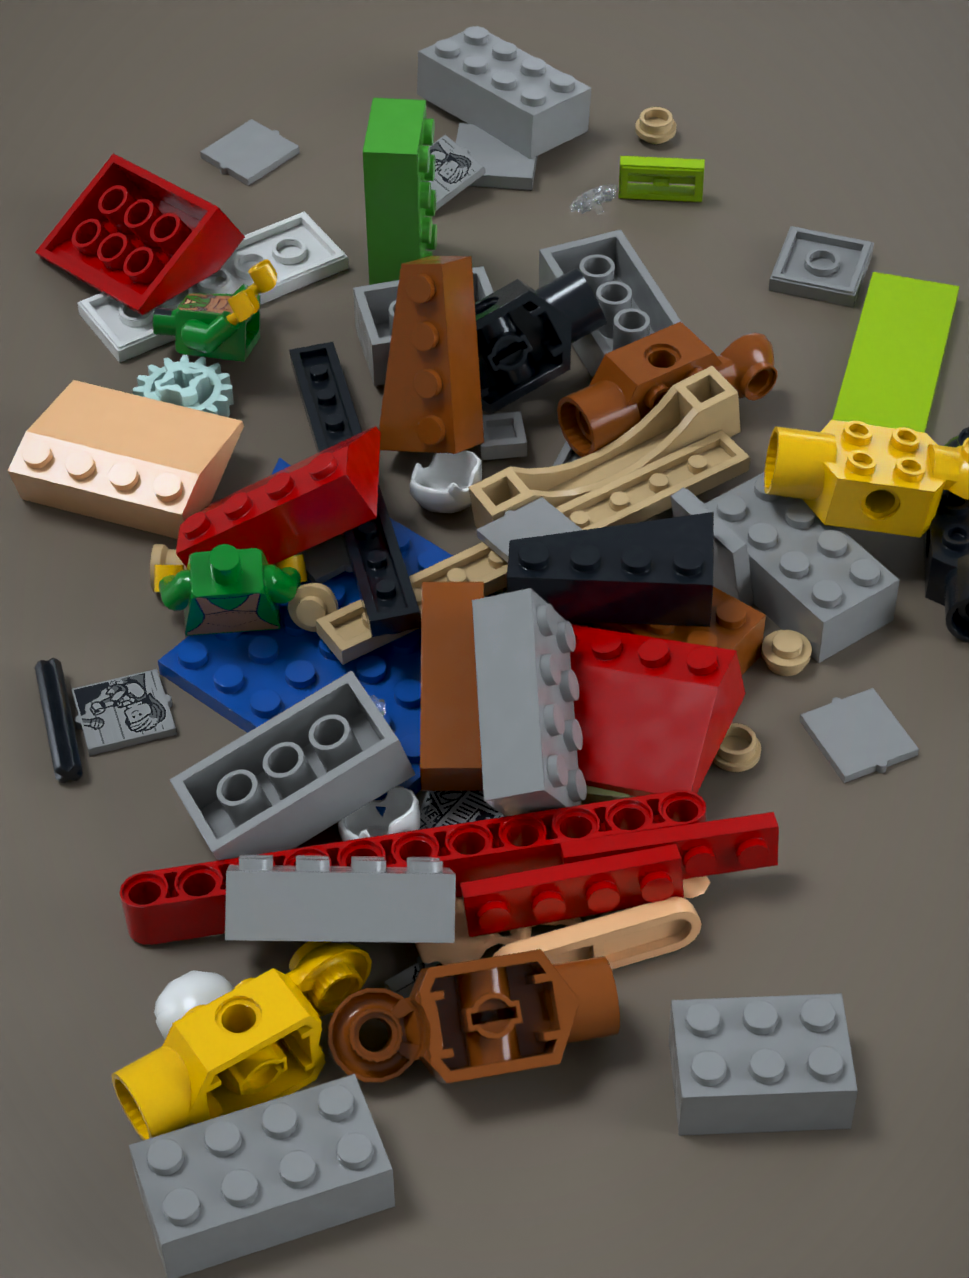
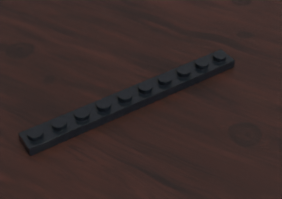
(371, 546)

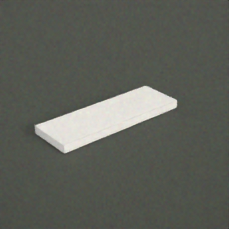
(293, 246)

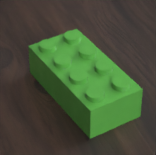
(397, 186)

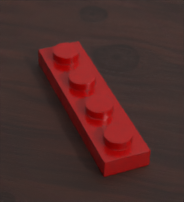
(703, 846)
(572, 890)

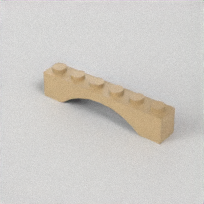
(682, 417)

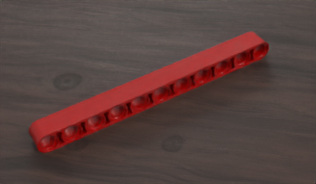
(192, 898)

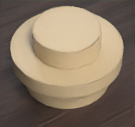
(655, 125)
(310, 604)
(786, 652)
(739, 749)

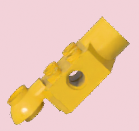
(866, 475)
(243, 1044)

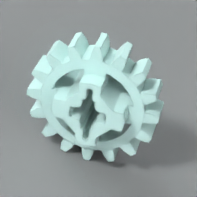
(188, 385)

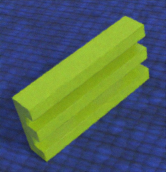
(661, 173)

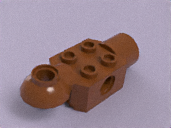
(642, 372)
(479, 1017)

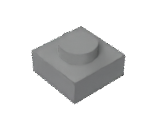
(503, 436)

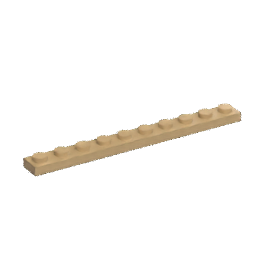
(619, 502)

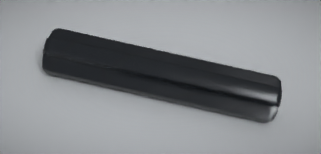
(58, 720)

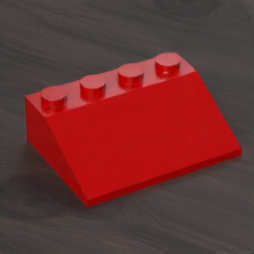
(140, 237)
(293, 505)
(651, 709)

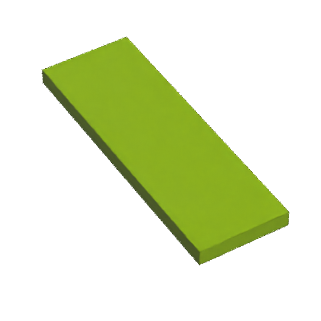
(897, 352)

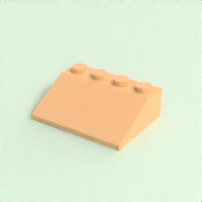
(124, 458)

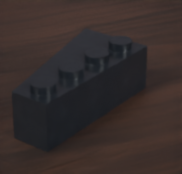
(622, 572)

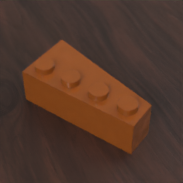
(433, 361)
(449, 689)

